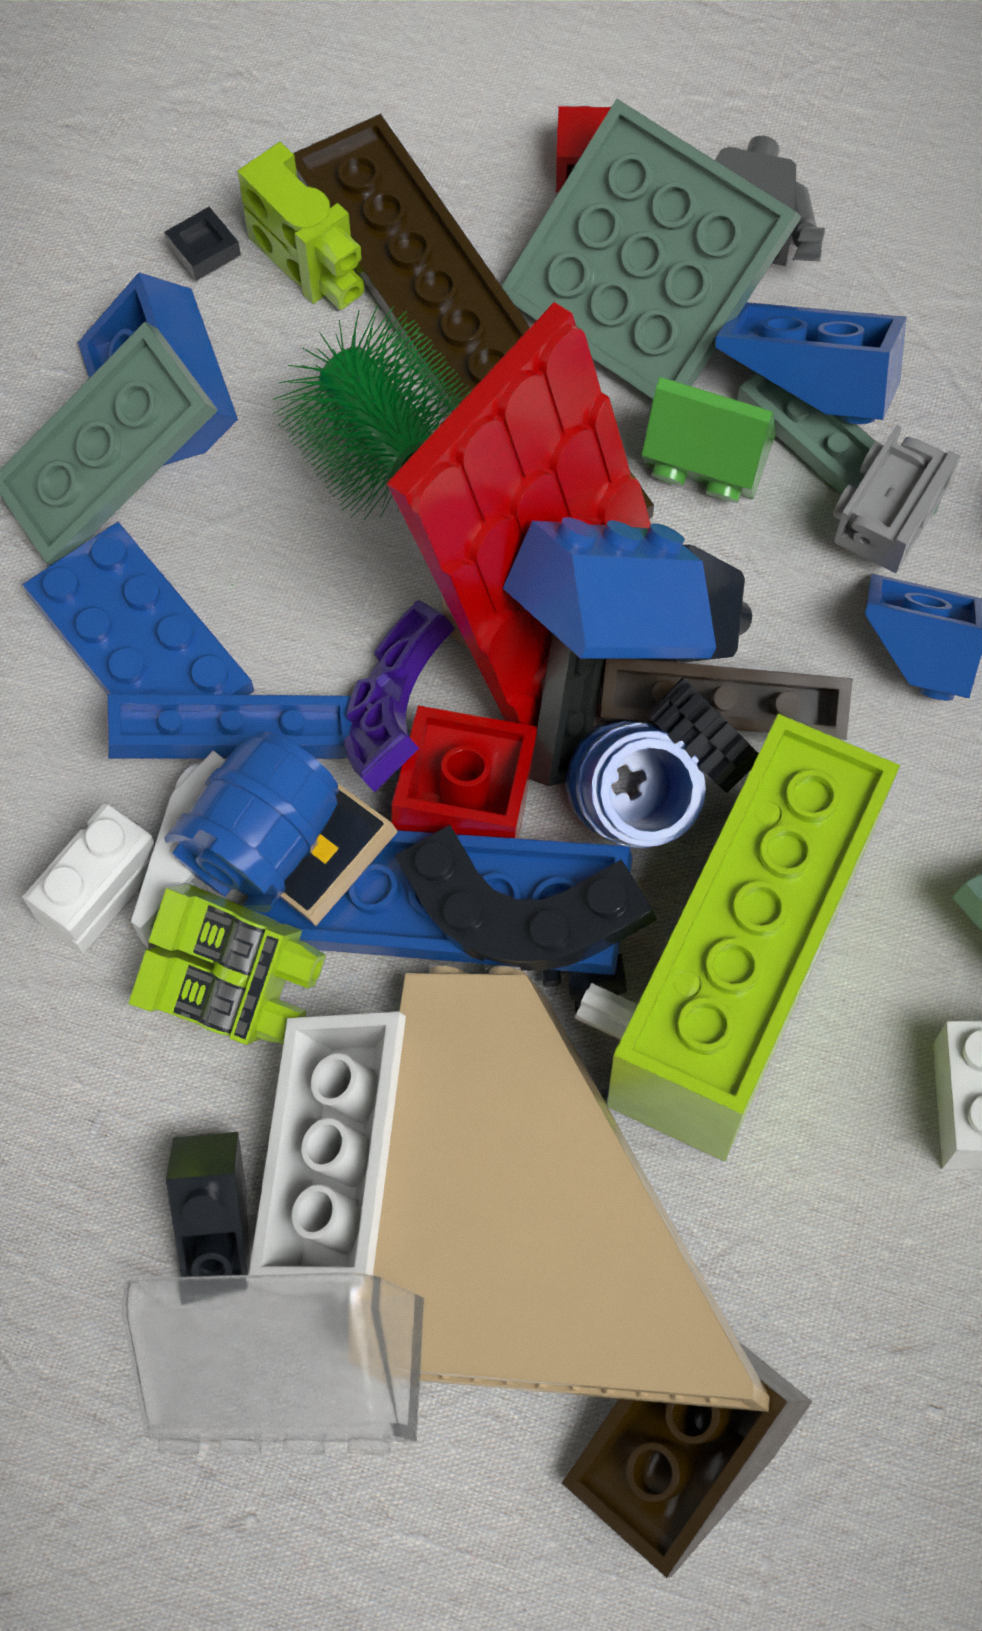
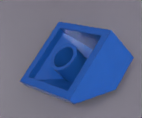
(928, 634)

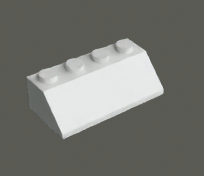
(329, 1145)

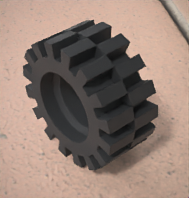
(717, 745)

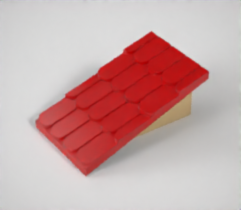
(515, 451)

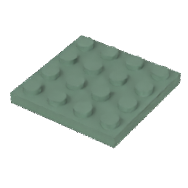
(650, 250)

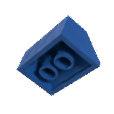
(178, 318)
(614, 589)

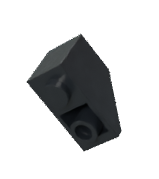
(209, 1205)

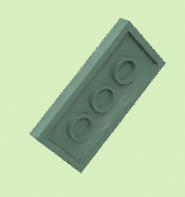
(104, 444)

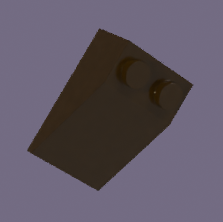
(676, 1469)

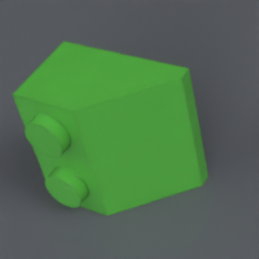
(707, 440)

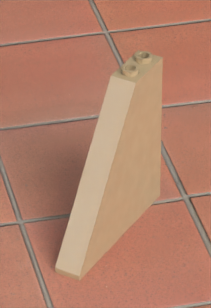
(533, 1215)

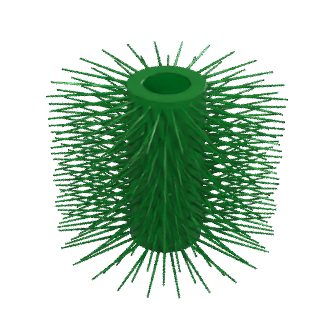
(372, 407)

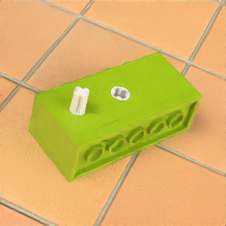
(744, 939)

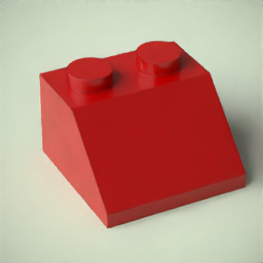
(465, 775)

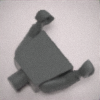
(778, 178)

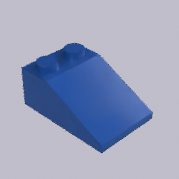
(823, 356)

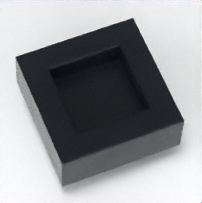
(202, 243)

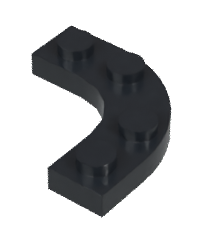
(522, 931)

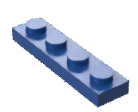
(198, 724)

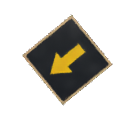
(342, 854)

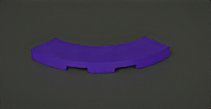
(380, 702)

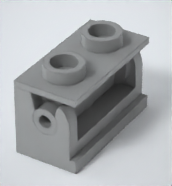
(893, 499)

